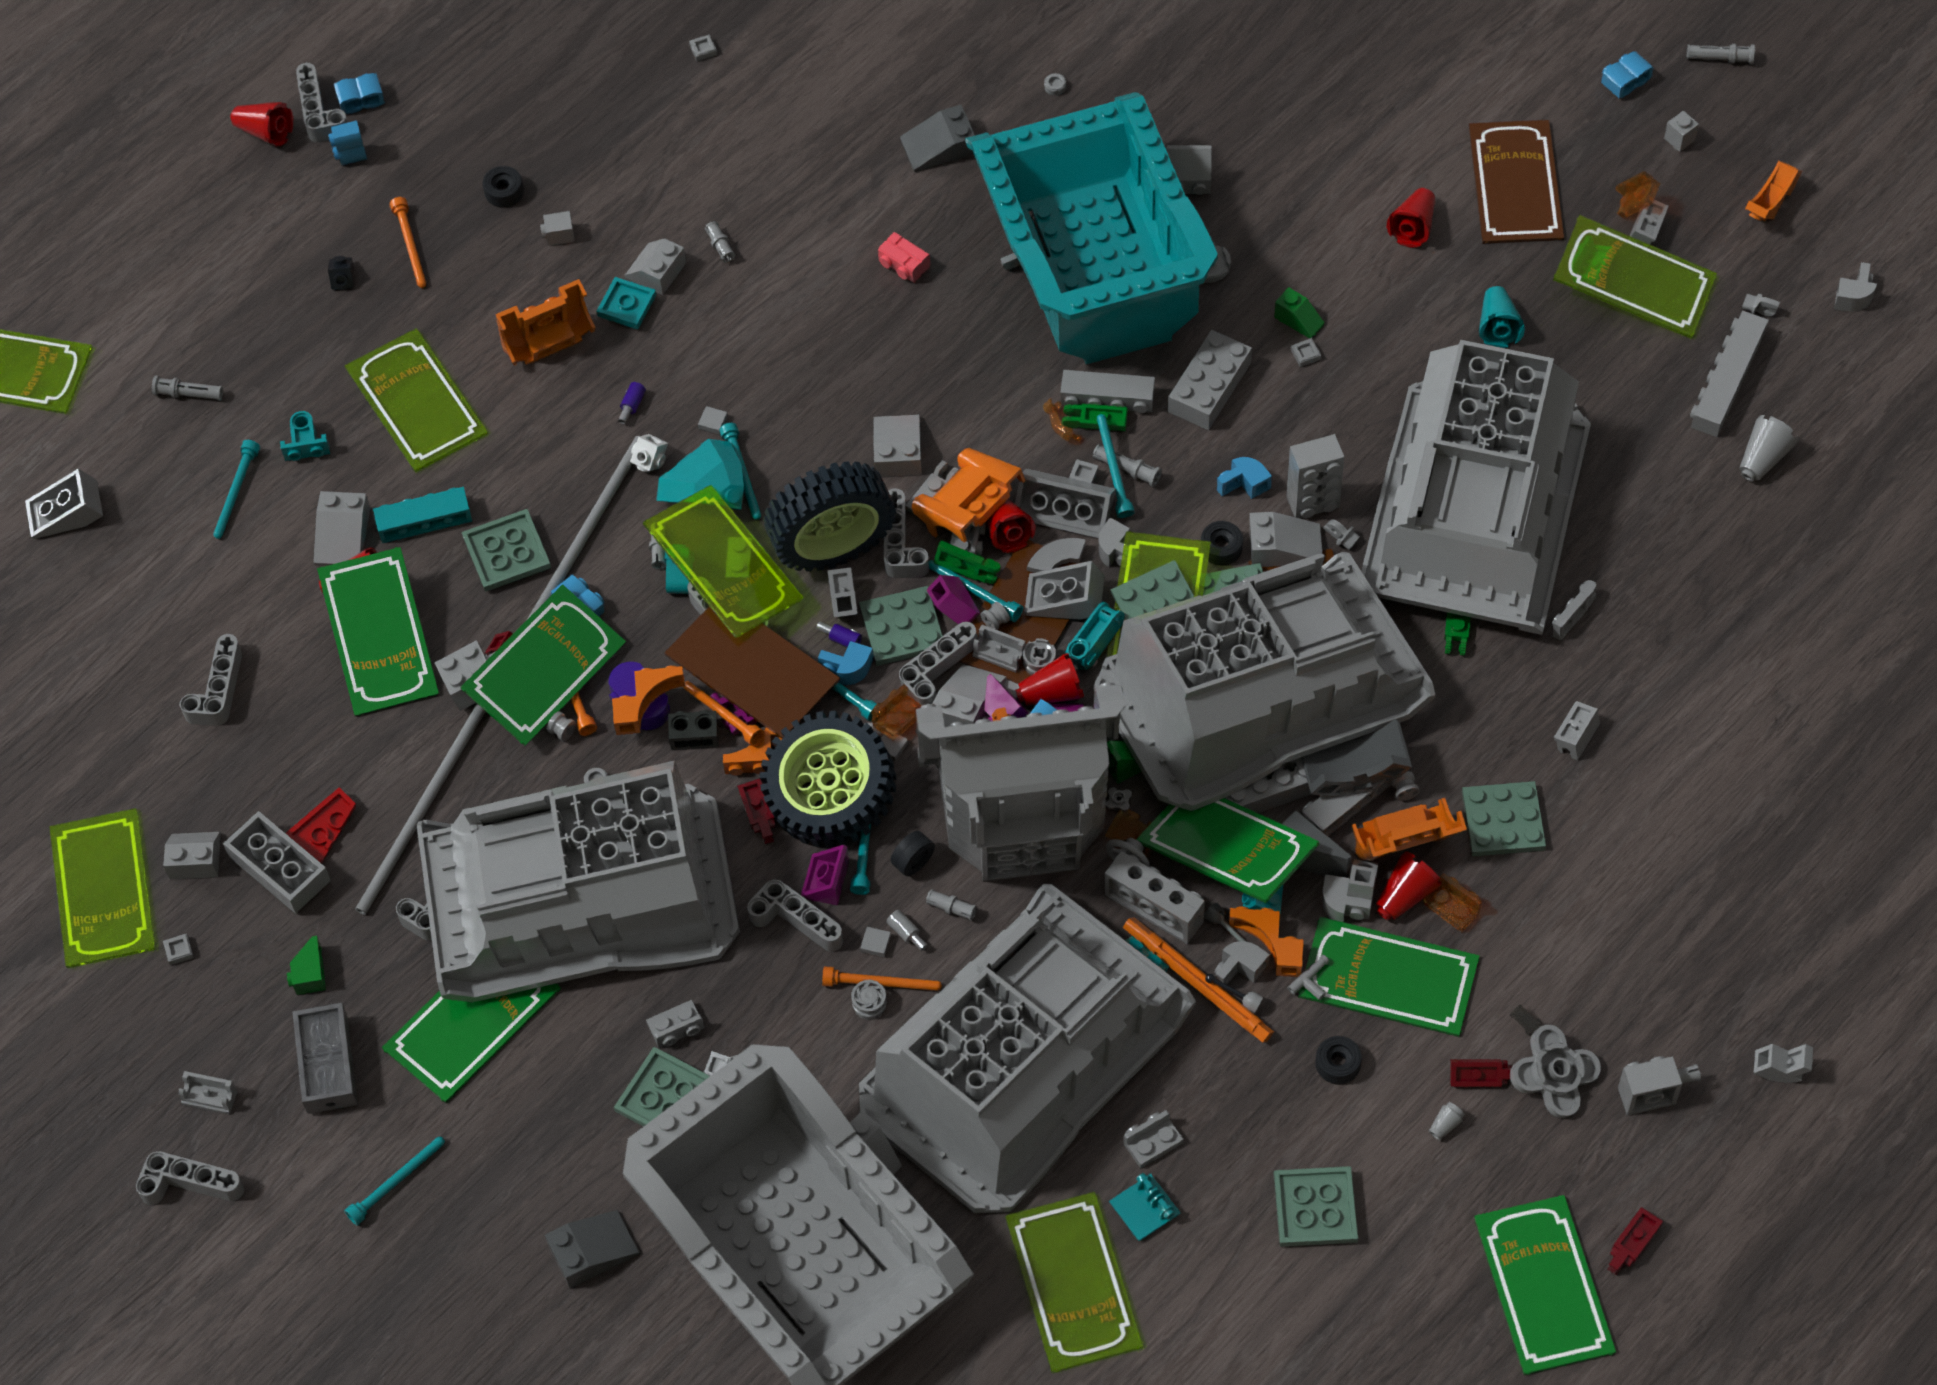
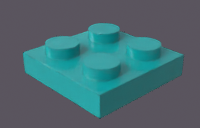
(626, 303)

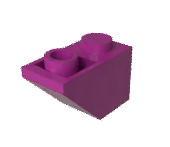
(953, 599)

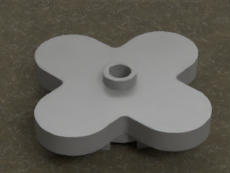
(1551, 1055)

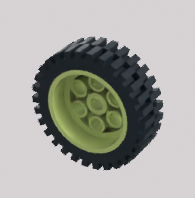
(829, 516)
(829, 742)

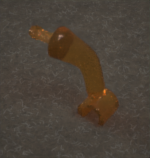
(1063, 431)

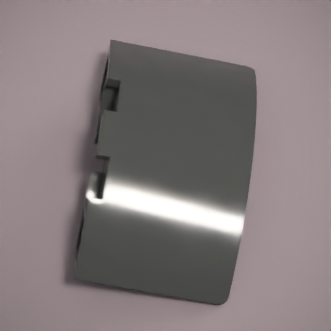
(1358, 762)

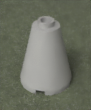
(1766, 447)

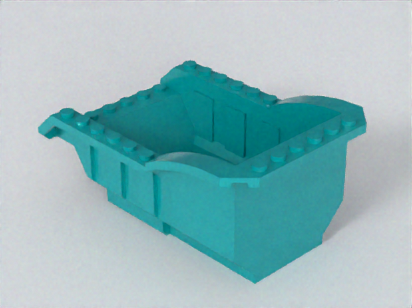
(1113, 221)

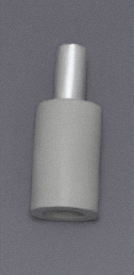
(905, 929)

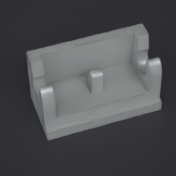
(1649, 222)
(999, 648)
(1577, 729)
(207, 1092)

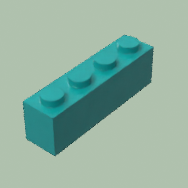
(422, 514)

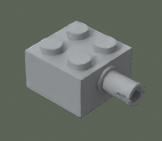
(458, 668)
(1653, 1084)

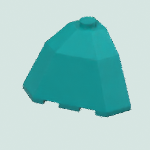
(710, 464)

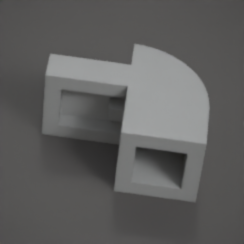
(1856, 294)
(1112, 542)
(842, 592)
(1362, 879)
(1337, 903)
(1242, 958)
(1782, 1064)

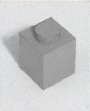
(1681, 131)
(558, 228)

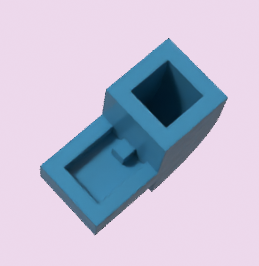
(1245, 473)
(852, 666)

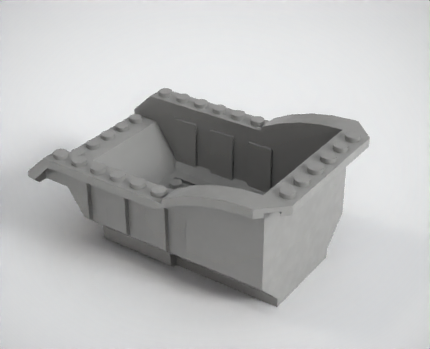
(1503, 462)
(1260, 678)
(1026, 788)
(577, 884)
(1021, 1052)
(783, 1194)

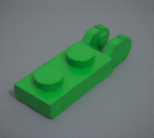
(1115, 416)
(966, 563)
(1456, 630)

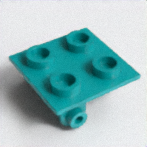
(1144, 1206)

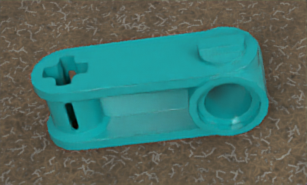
(1094, 636)

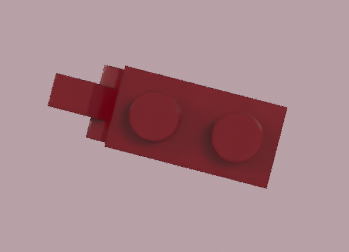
(758, 812)
(1479, 1072)
(1634, 1239)

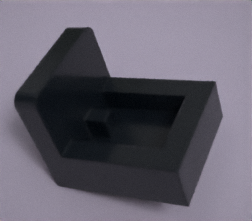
(340, 272)

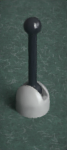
(1250, 1000)

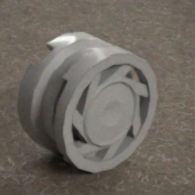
(1038, 655)
(869, 1000)

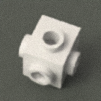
(648, 453)

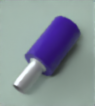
(631, 400)
(840, 634)

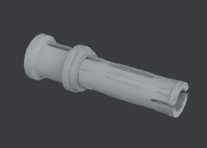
(1732, 53)
(176, 388)
(1136, 468)

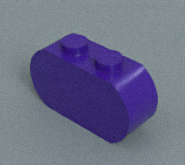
(623, 683)

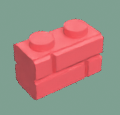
(903, 257)

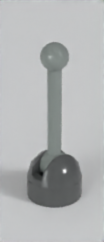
(1216, 915)

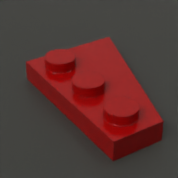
(323, 824)

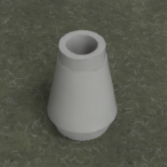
(1446, 1120)

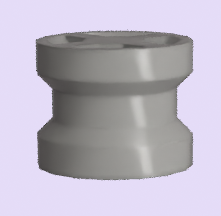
(995, 616)
(561, 726)
(1405, 786)

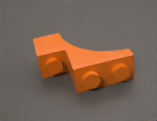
(1769, 199)
(649, 685)
(750, 758)
(1265, 926)

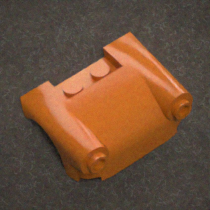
(545, 327)
(969, 495)
(1406, 830)

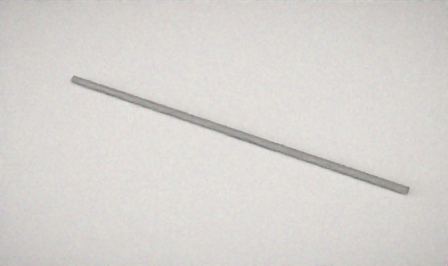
(478, 712)

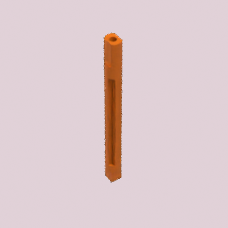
(1196, 978)

